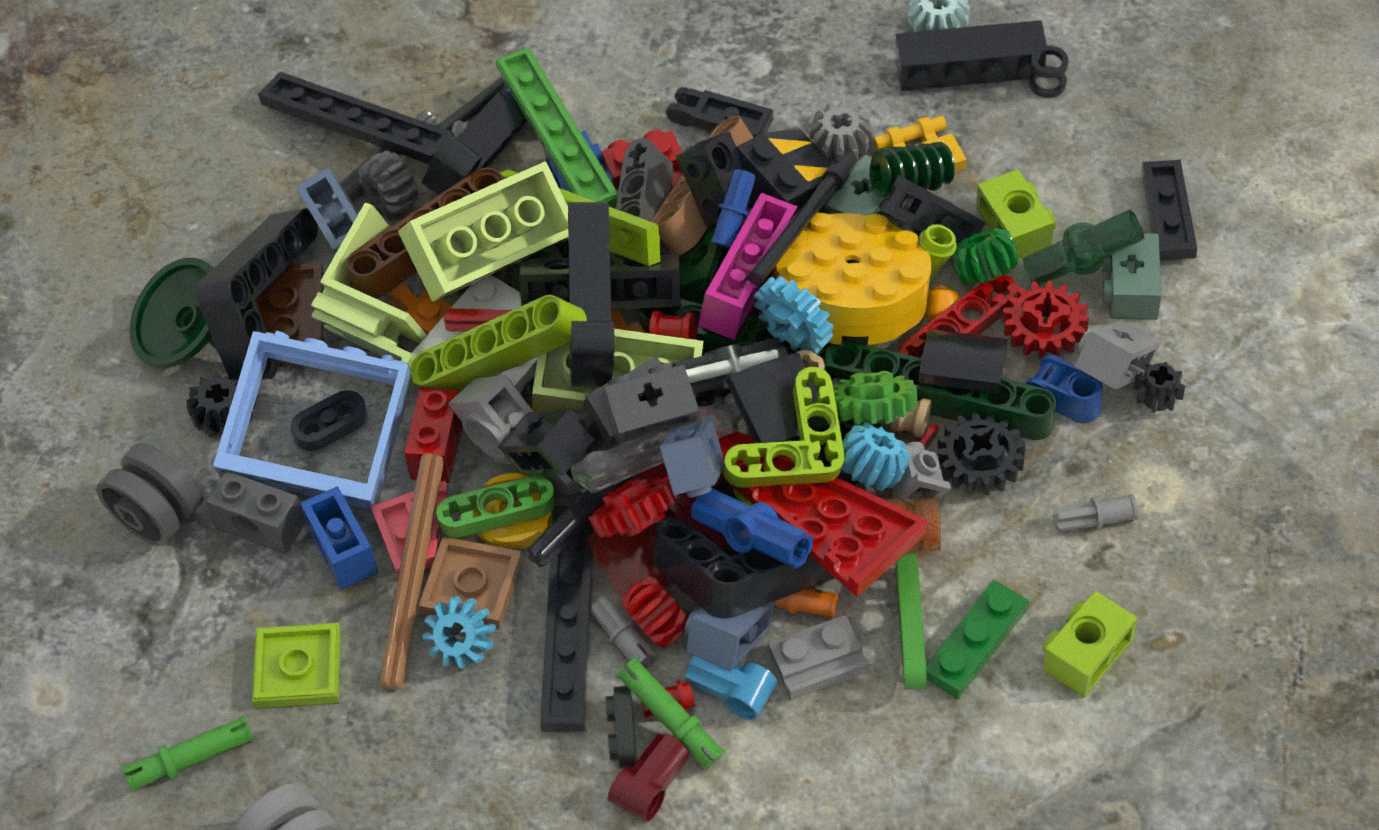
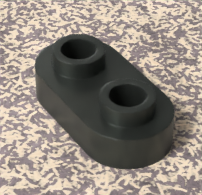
(623, 743)

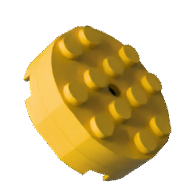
(863, 273)

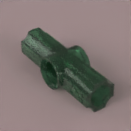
(1083, 248)

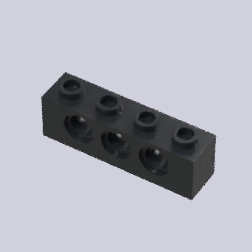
(630, 281)

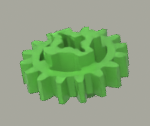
(874, 398)

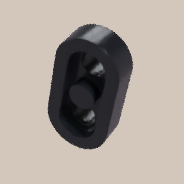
(328, 420)

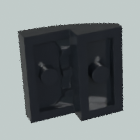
(963, 361)
(767, 399)

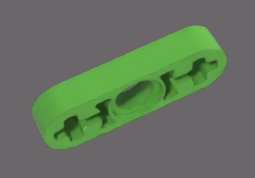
(487, 521)

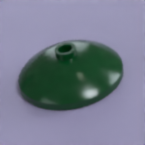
(167, 317)

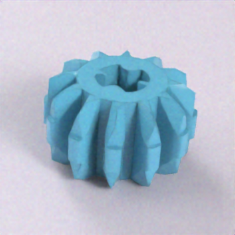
(874, 456)
(445, 640)

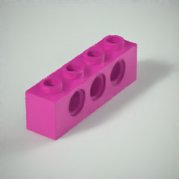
(730, 292)

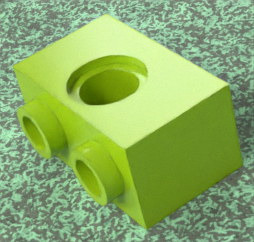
(1014, 206)
(1083, 664)

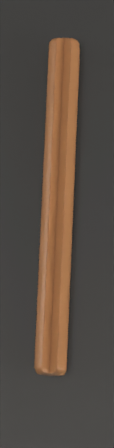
(411, 572)

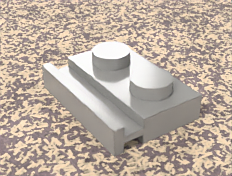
(818, 657)

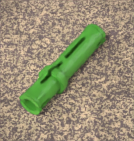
(671, 713)
(187, 753)

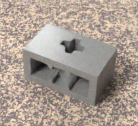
(1116, 353)

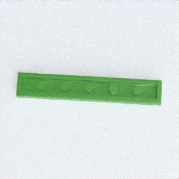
(555, 127)

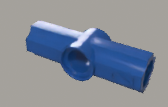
(752, 528)

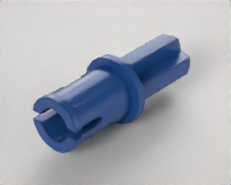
(733, 208)

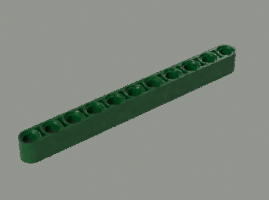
(842, 361)

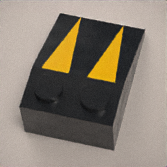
(784, 165)

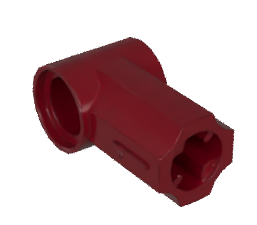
(644, 786)

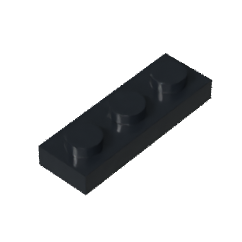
(1169, 209)

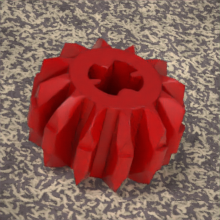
(655, 611)

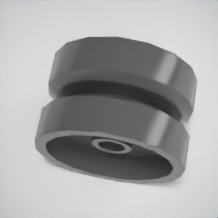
(149, 494)

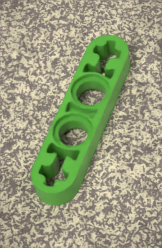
(910, 622)

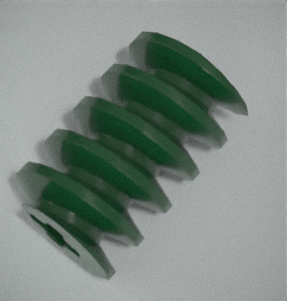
(922, 164)

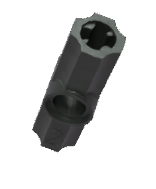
(715, 366)

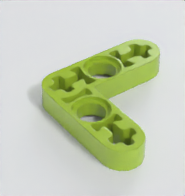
(803, 452)

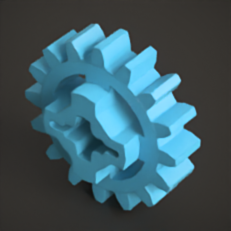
(793, 315)

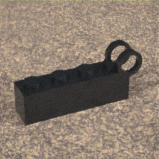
(978, 57)

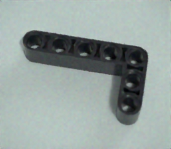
(230, 288)
(590, 289)
(725, 583)

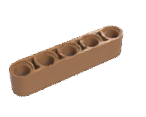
(679, 216)

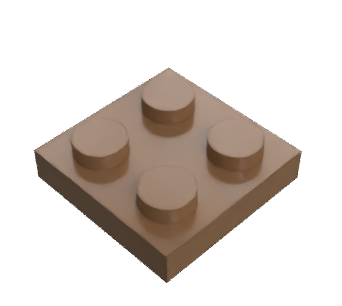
(472, 572)

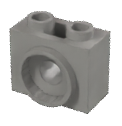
(489, 412)

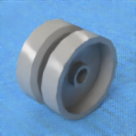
(287, 809)

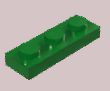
(976, 639)

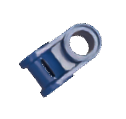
(1074, 390)

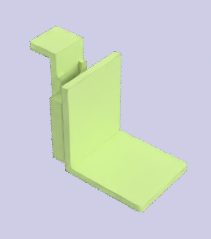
(358, 315)

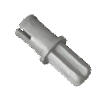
(1096, 513)
(623, 632)

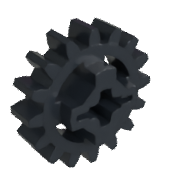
(981, 453)

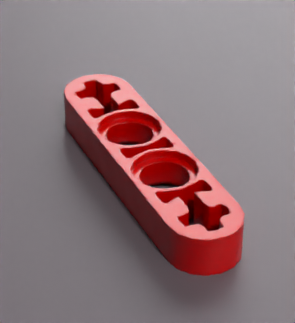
(953, 321)

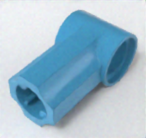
(742, 689)

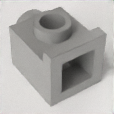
(921, 476)

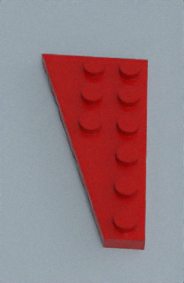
(851, 529)

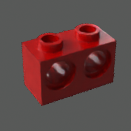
(433, 431)

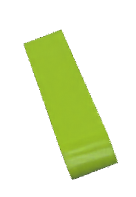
(497, 344)

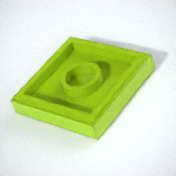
(297, 665)

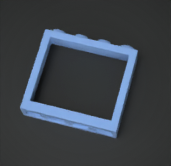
(317, 355)

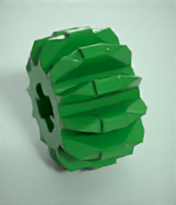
(985, 256)

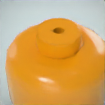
(939, 300)

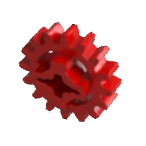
(1026, 313)
(633, 507)

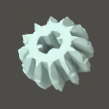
(938, 14)

